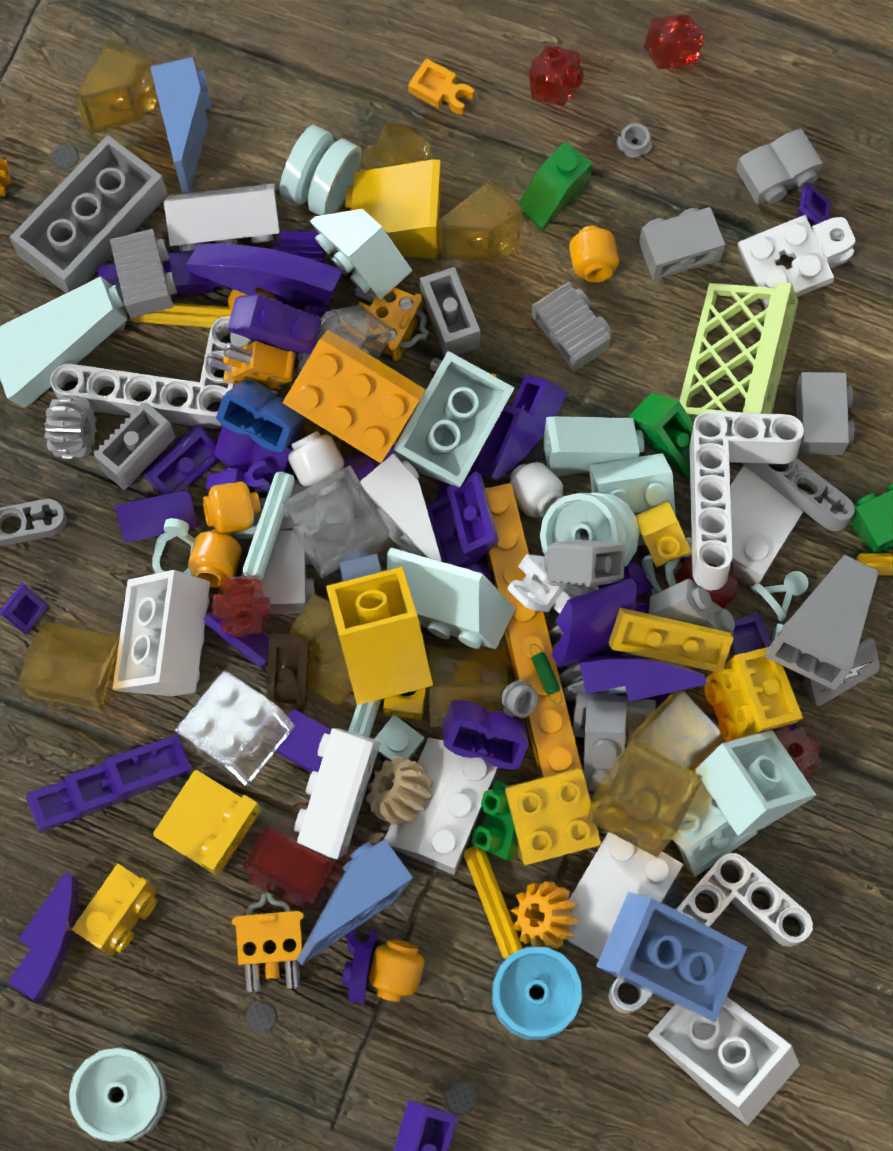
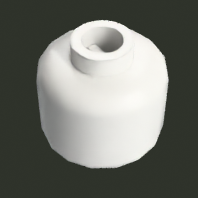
(315, 458)
(535, 488)

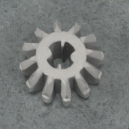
(70, 427)

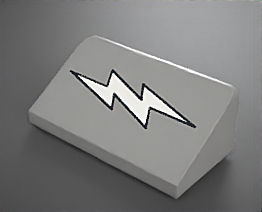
(864, 666)

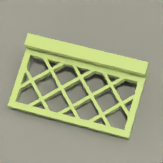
(769, 350)

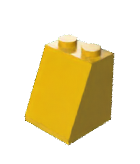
(403, 203)
(380, 635)

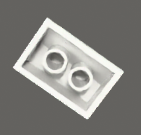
(222, 216)
(162, 634)
(336, 792)
(451, 813)

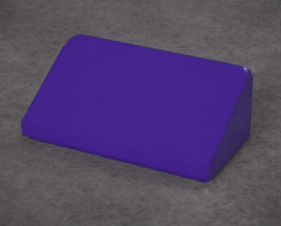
(182, 462)
(148, 516)
(253, 647)
(303, 742)

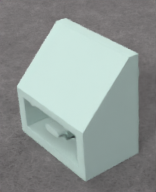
(362, 249)
(637, 481)

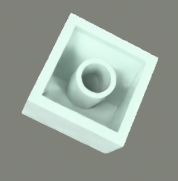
(754, 781)

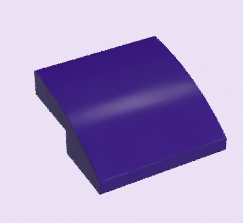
(463, 523)
(589, 621)

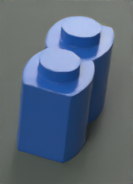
(256, 412)

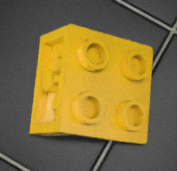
(751, 696)
(552, 816)
(207, 822)
(116, 910)

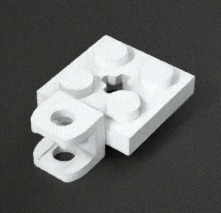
(813, 250)
(537, 592)

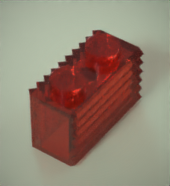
(288, 867)

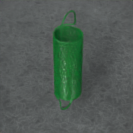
(545, 673)

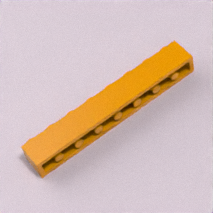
(549, 722)

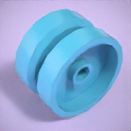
(539, 969)

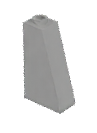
(828, 626)

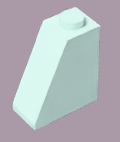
(582, 441)

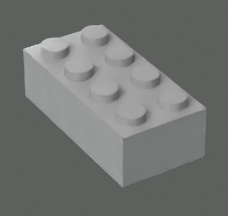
(95, 203)

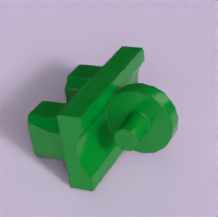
(498, 830)

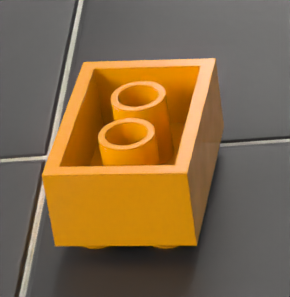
(354, 396)

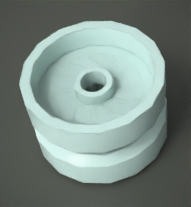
(320, 171)
(591, 518)
(96, 1083)

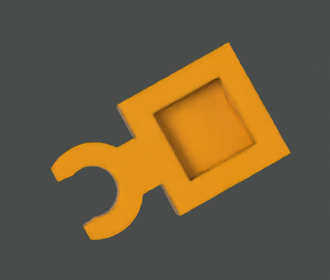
(437, 85)

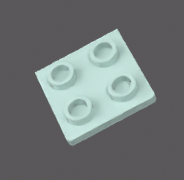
(706, 834)

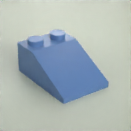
(183, 105)
(368, 886)
(671, 956)

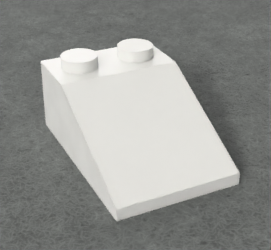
(401, 505)
(759, 525)
(605, 884)
(730, 1058)

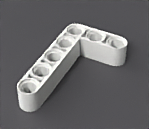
(162, 389)
(727, 445)
(739, 895)

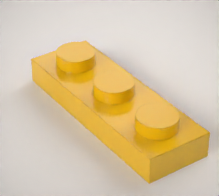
(670, 640)

